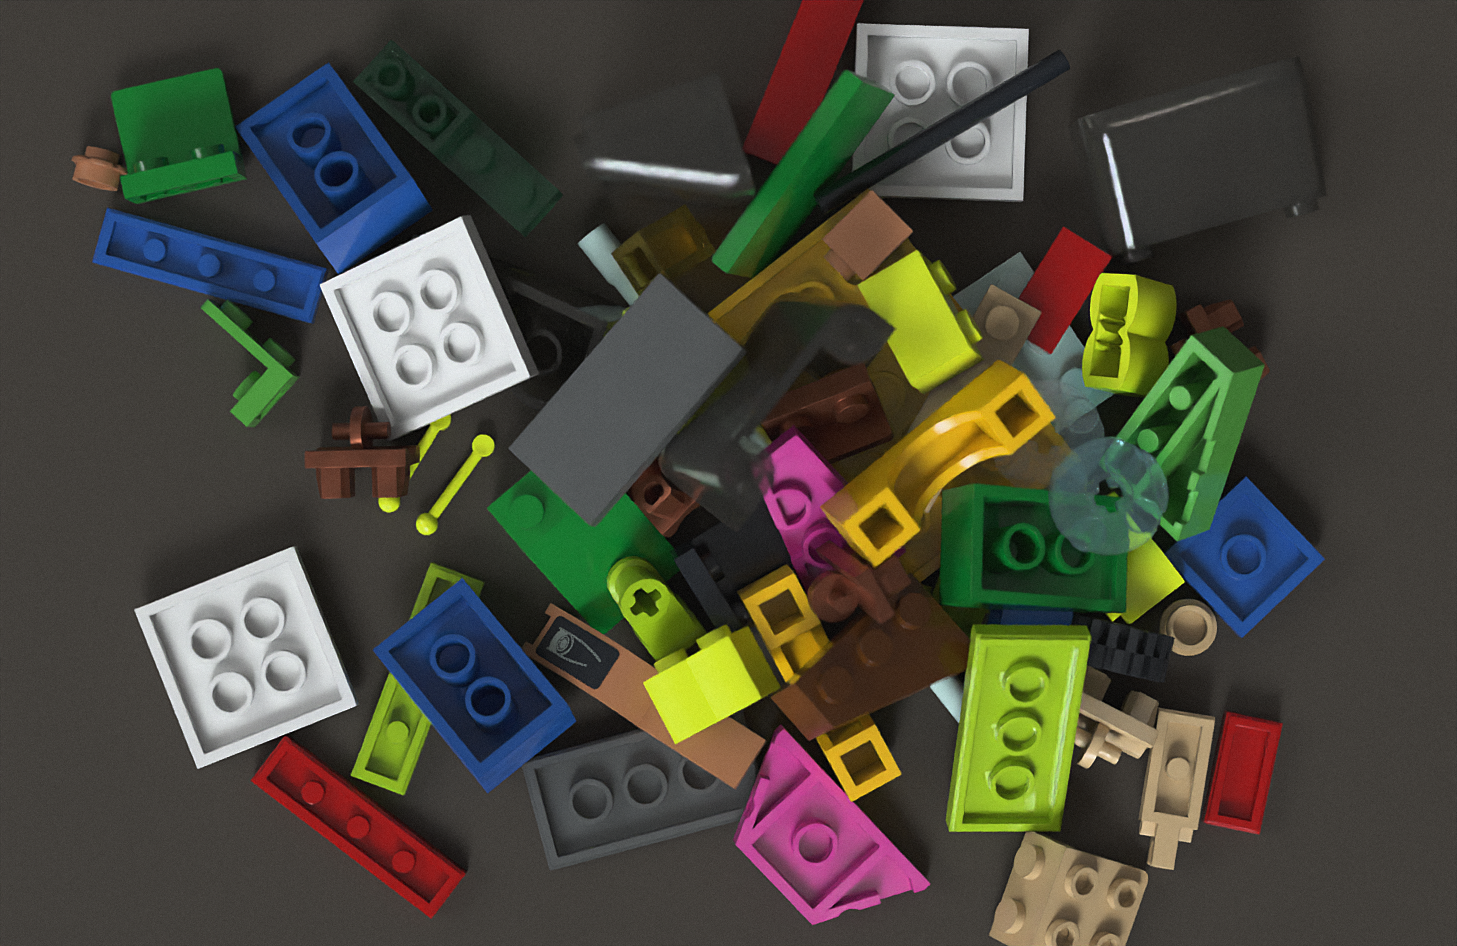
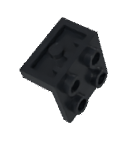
(725, 561)

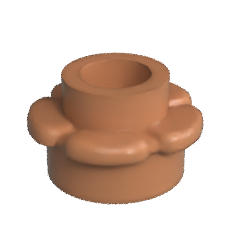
(98, 169)

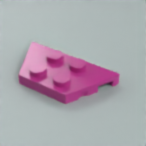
(816, 840)

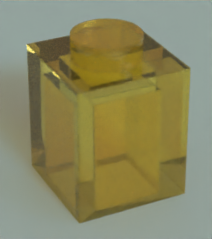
(667, 246)

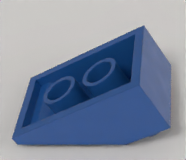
(334, 168)
(475, 685)

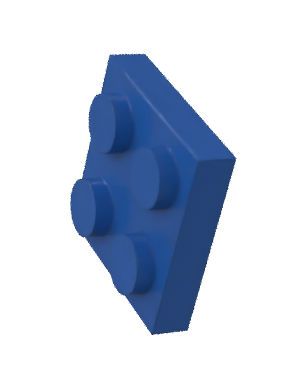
(1245, 558)

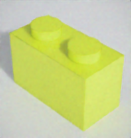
(930, 334)

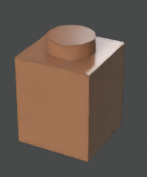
(865, 237)

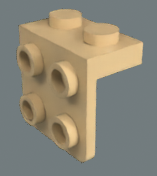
(1067, 897)

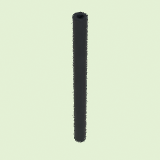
(941, 131)

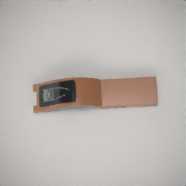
(617, 681)

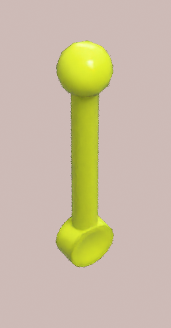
(482, 447)
(393, 503)

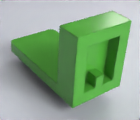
(257, 392)

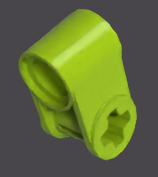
(655, 613)

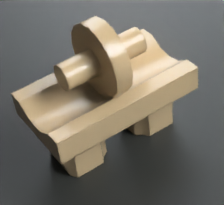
(1109, 731)

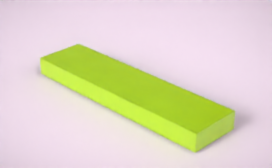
(398, 725)

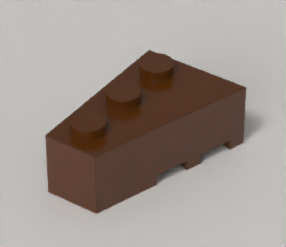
(875, 663)

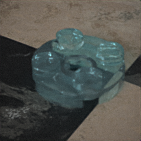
(1122, 466)

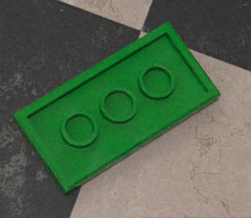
(804, 170)

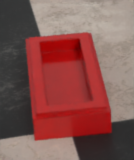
(1062, 286)
(1241, 772)

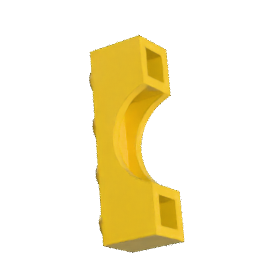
(979, 422)
(792, 638)

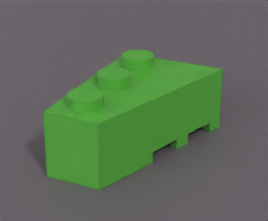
(1195, 425)

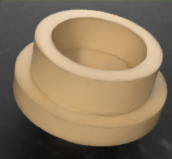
(1191, 626)

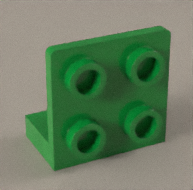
(177, 136)

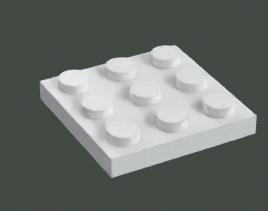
(932, 76)
(429, 327)
(246, 657)

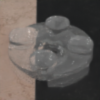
(1075, 420)

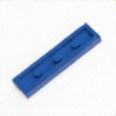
(210, 265)

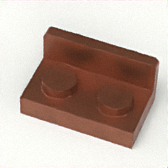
(835, 414)

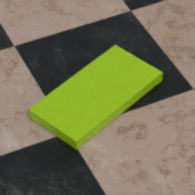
(1017, 727)

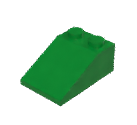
(577, 554)
(1010, 555)

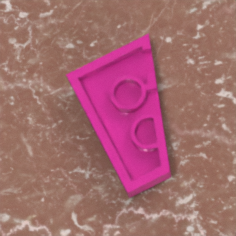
(800, 487)

